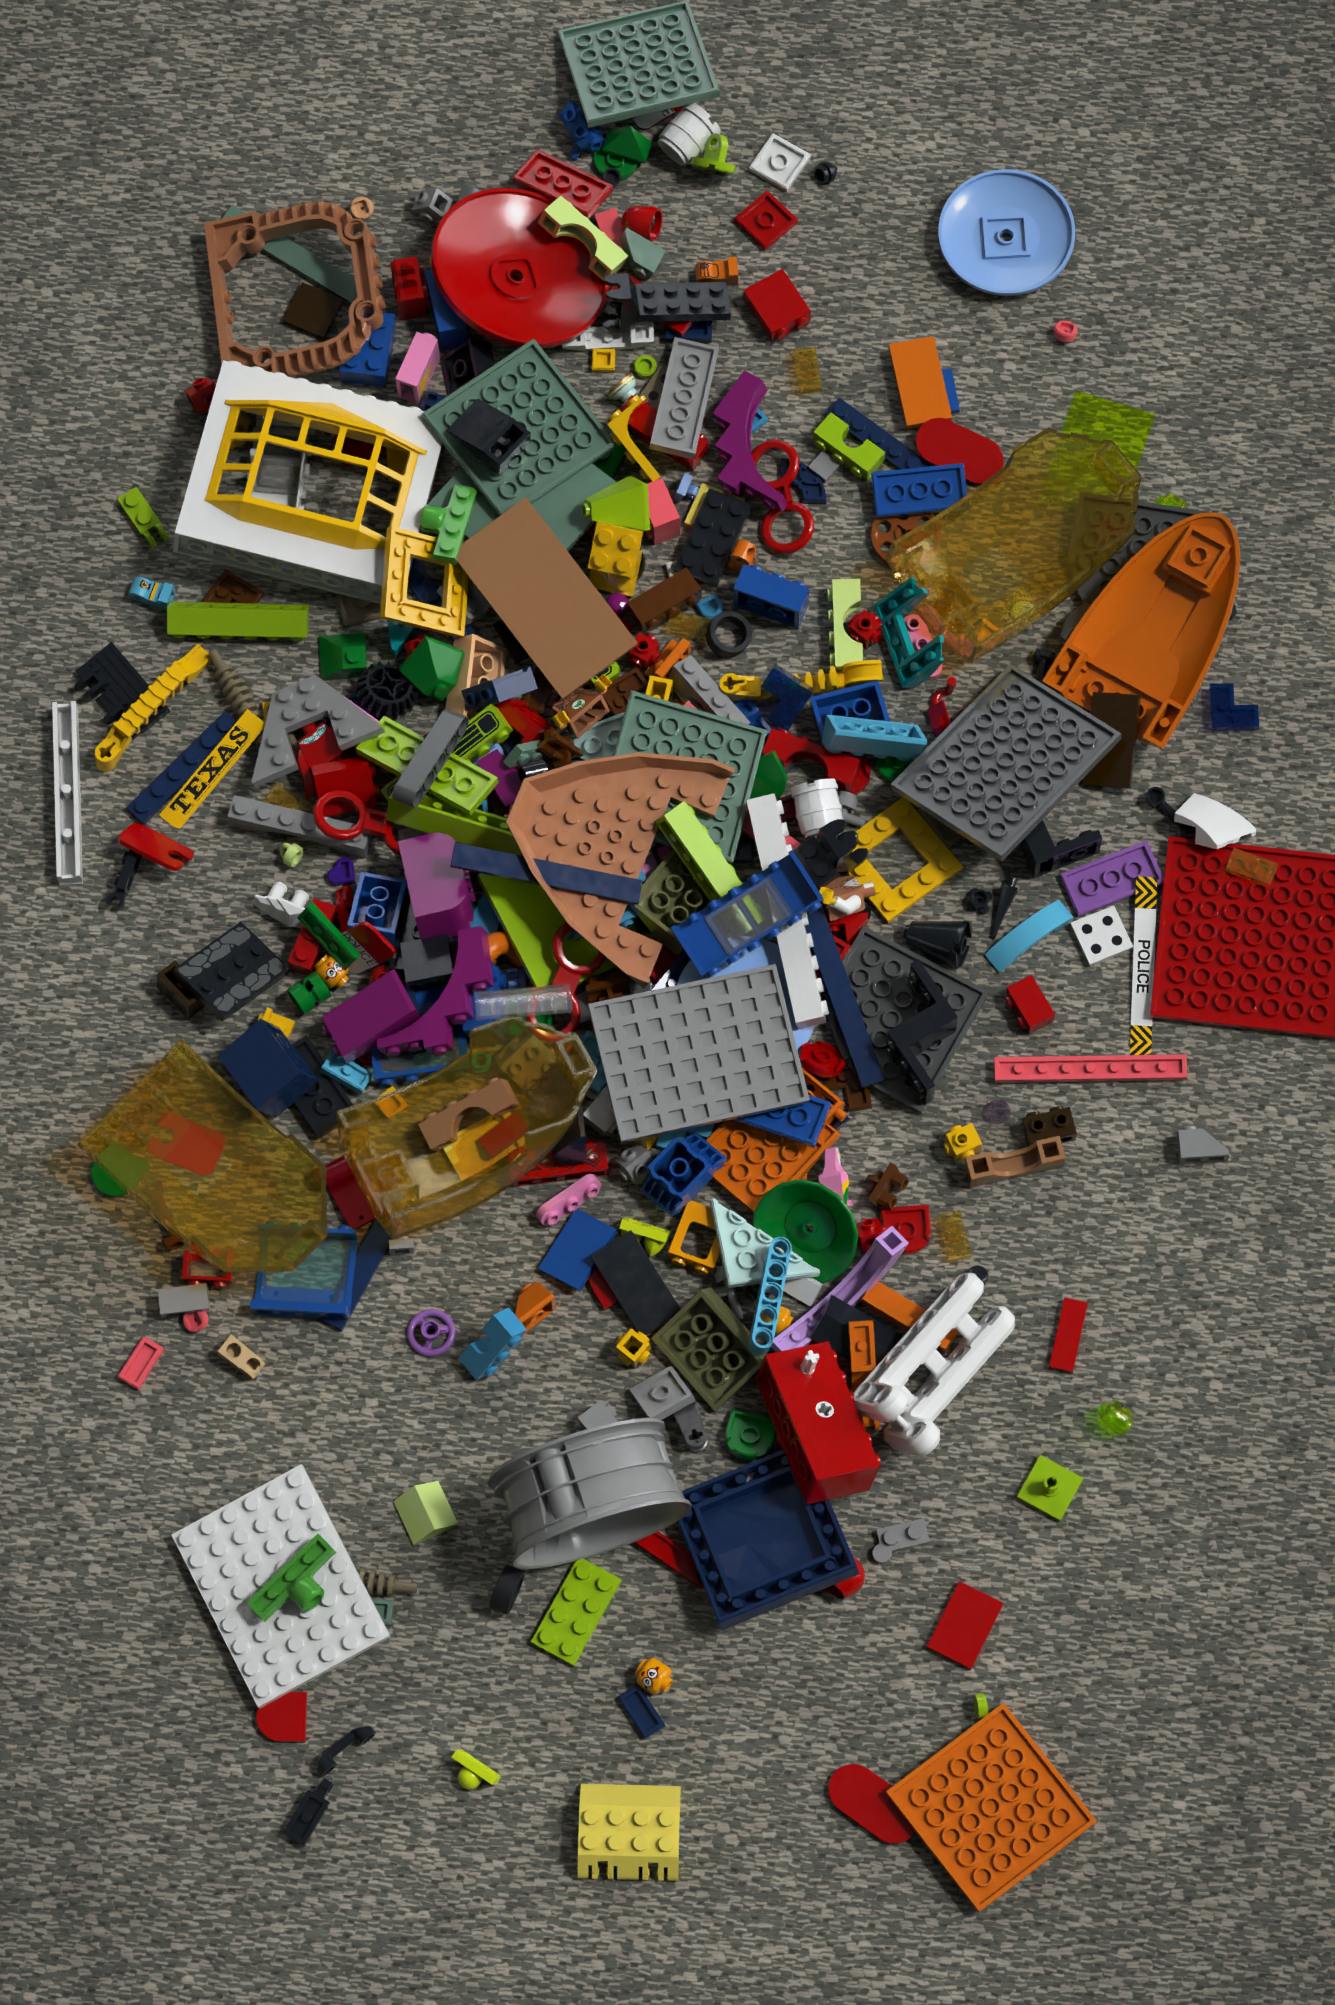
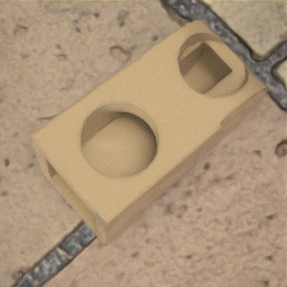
(240, 1357)

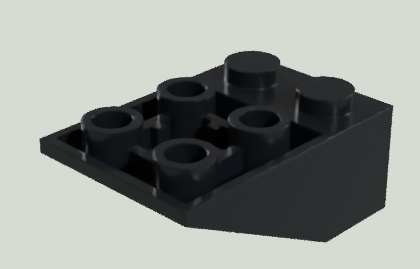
(490, 435)

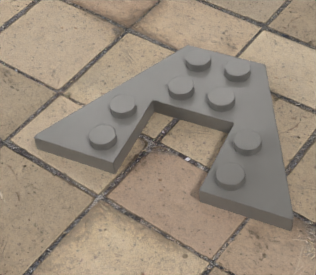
(298, 707)

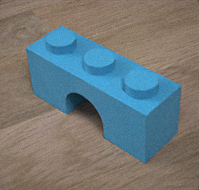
(484, 1356)

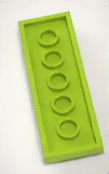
(457, 783)

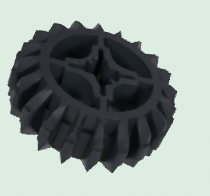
(382, 696)

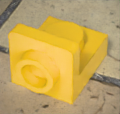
(285, 1024)

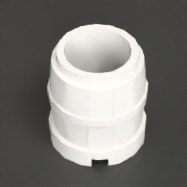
(687, 134)
(816, 805)

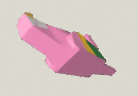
(834, 1176)

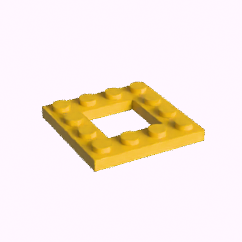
(395, 606)
(940, 866)

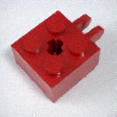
(409, 288)

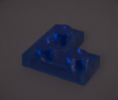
(1227, 715)

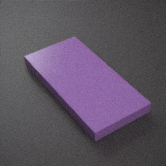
(1109, 878)

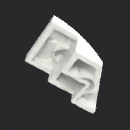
(1214, 822)

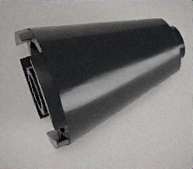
(940, 939)

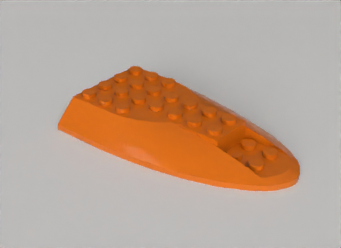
(1156, 625)

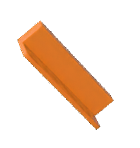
(900, 1311)

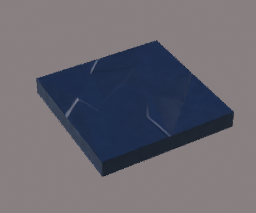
(761, 1541)

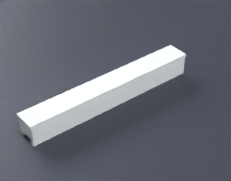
(67, 793)

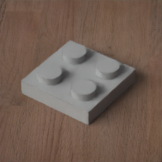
(662, 1394)

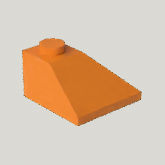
(534, 1305)

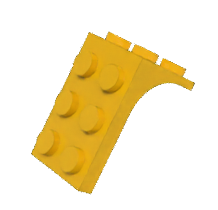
(619, 426)

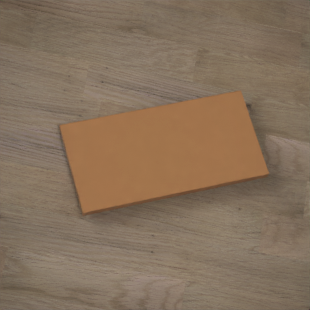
(544, 598)

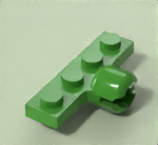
(449, 523)
(294, 1581)

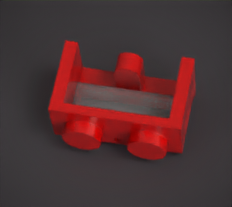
(198, 1271)

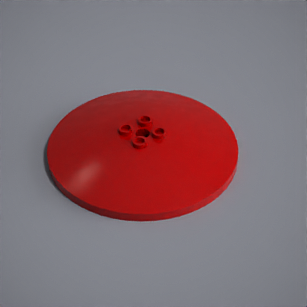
(499, 236)

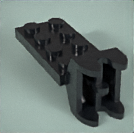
(662, 302)
(830, 853)

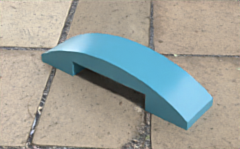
(1028, 934)

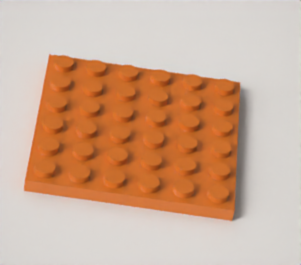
(991, 1807)

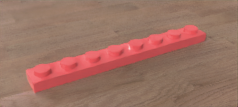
(1090, 1068)

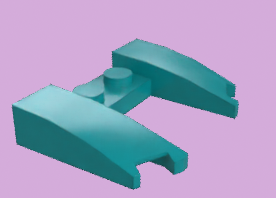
(911, 666)

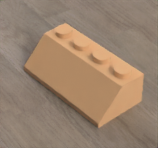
(480, 664)

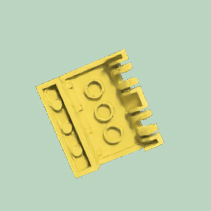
(629, 1830)

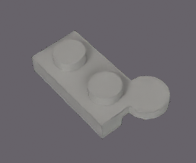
(899, 1538)

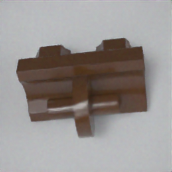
(559, 748)
(615, 987)
(882, 1185)

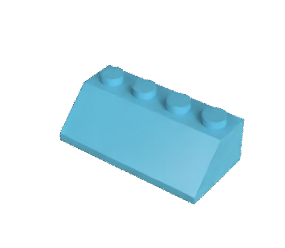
(873, 737)

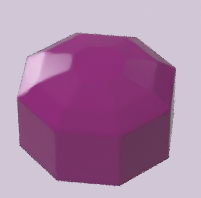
(618, 603)

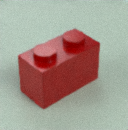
(1029, 1004)

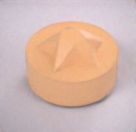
(362, 208)

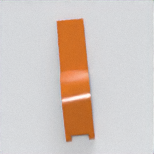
(862, 1357)

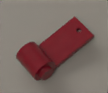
(347, 1193)

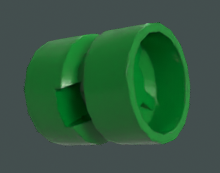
(309, 992)

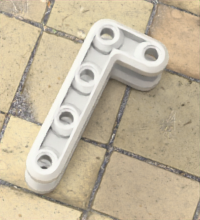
(912, 1415)

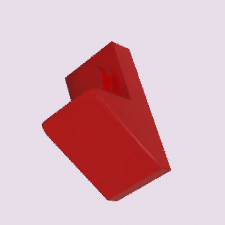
(850, 924)

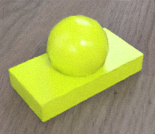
(473, 1771)

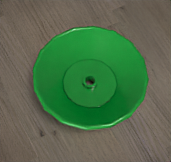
(800, 1202)

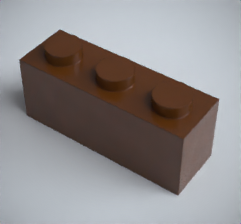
(664, 600)

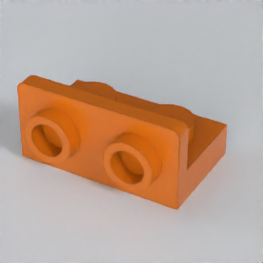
(671, 655)

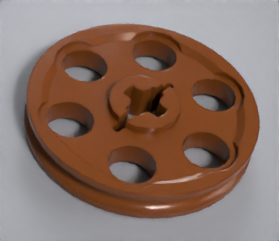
(879, 538)

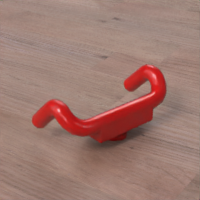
(937, 712)

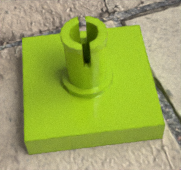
(1050, 1488)

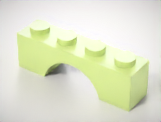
(565, 220)
(845, 599)

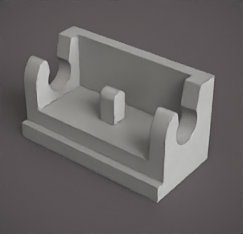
(184, 1299)

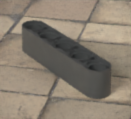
(430, 758)

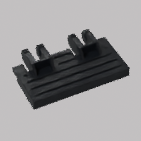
(120, 682)

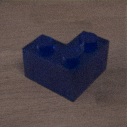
(791, 694)

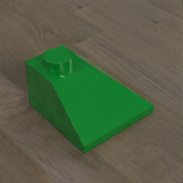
(342, 656)
(433, 667)

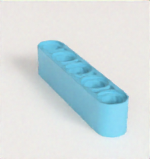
(766, 1306)

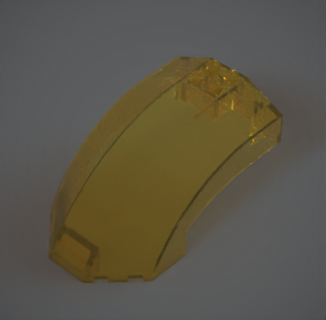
(1020, 540)
(213, 1168)
(422, 1187)

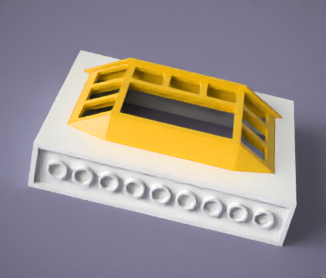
(290, 540)

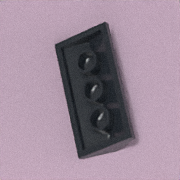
(834, 1328)

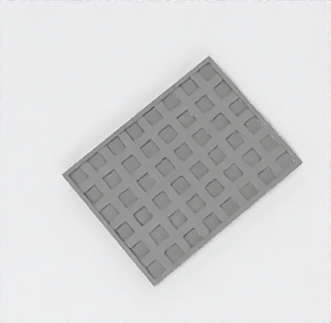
(698, 1053)

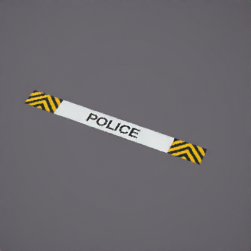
(1143, 965)

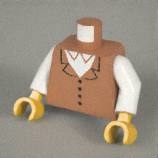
(845, 896)

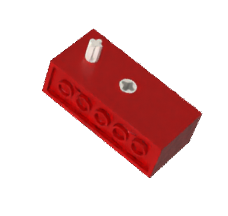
(817, 1422)

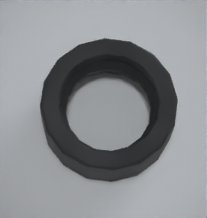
(738, 620)
(507, 1589)

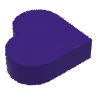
(342, 873)

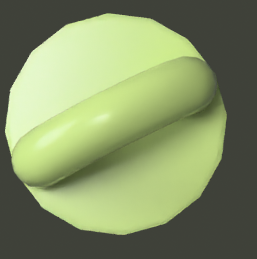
(292, 855)

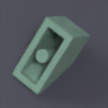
(642, 253)

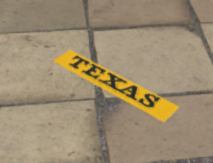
(212, 769)

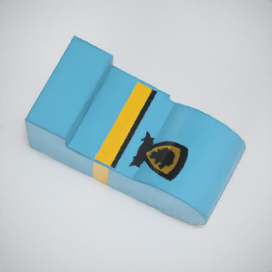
(152, 593)

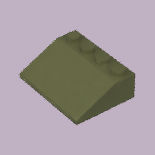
(669, 899)
(710, 1348)

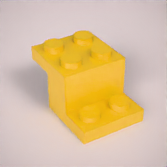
(615, 558)

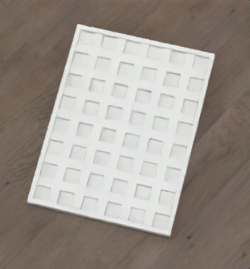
(244, 1548)

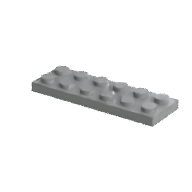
(684, 398)

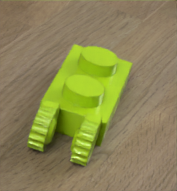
(142, 515)

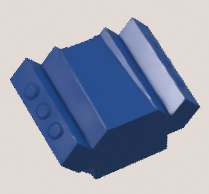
(681, 1172)

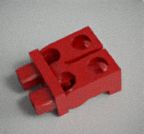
(523, 719)

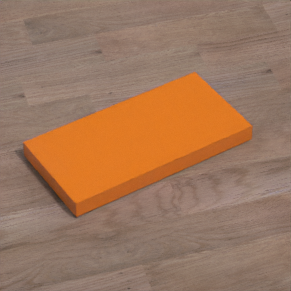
(919, 381)

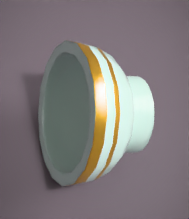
(624, 389)

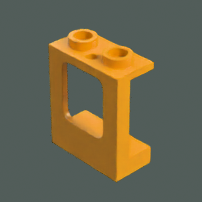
(702, 1215)

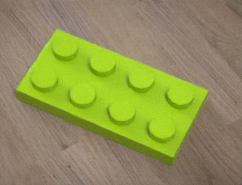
(576, 1611)

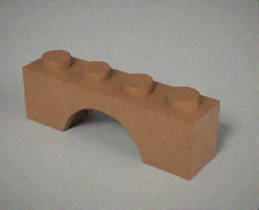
(442, 1127)
(994, 1167)

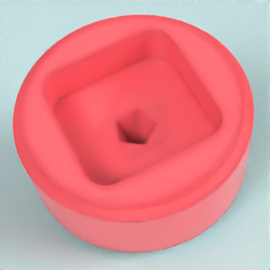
(1065, 331)
(195, 1320)

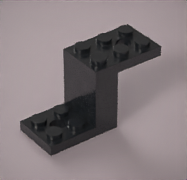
(1045, 857)
(921, 1032)

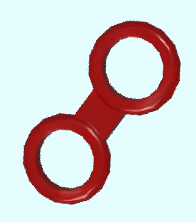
(783, 486)
(369, 820)
(569, 974)

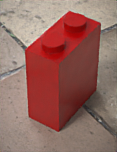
(777, 305)
(347, 775)

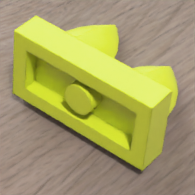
(654, 1237)

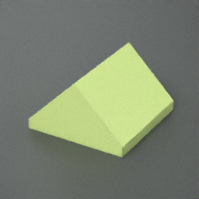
(425, 1511)

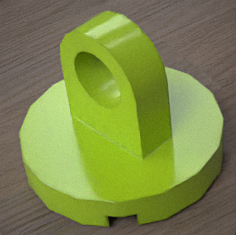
(715, 158)

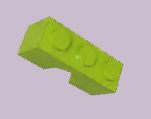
(861, 460)

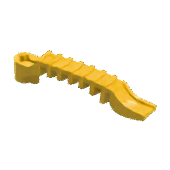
(851, 675)
(165, 686)

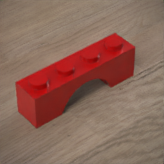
(836, 765)

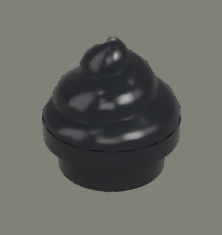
(825, 172)

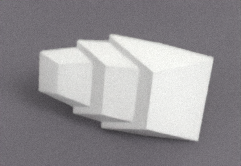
(282, 909)

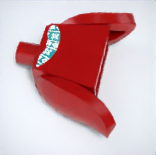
(317, 748)

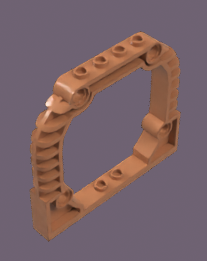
(229, 242)

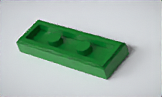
(328, 936)

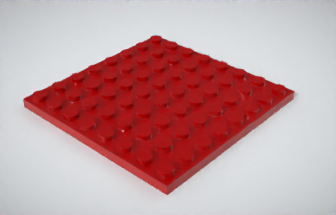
(1246, 949)

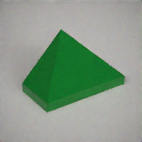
(628, 144)

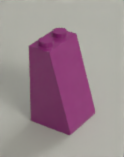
(369, 1015)

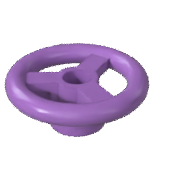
(431, 1324)

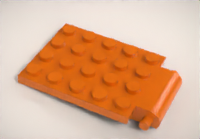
(764, 1160)

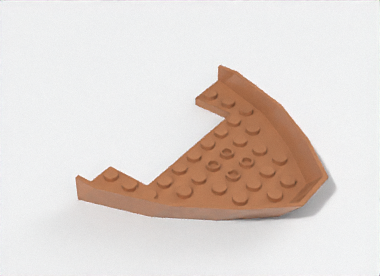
(604, 821)

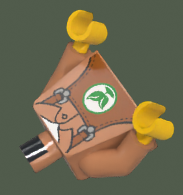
(581, 708)

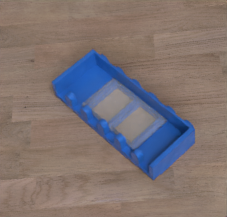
(748, 915)

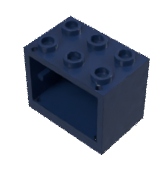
(267, 1068)

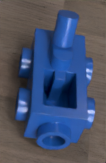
(583, 137)

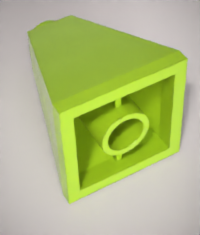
(620, 504)

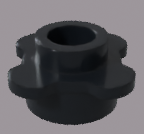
(976, 894)

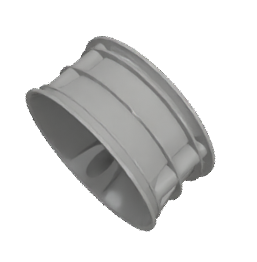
(589, 1493)

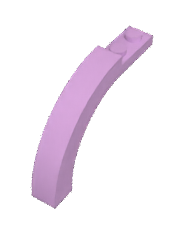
(851, 1289)

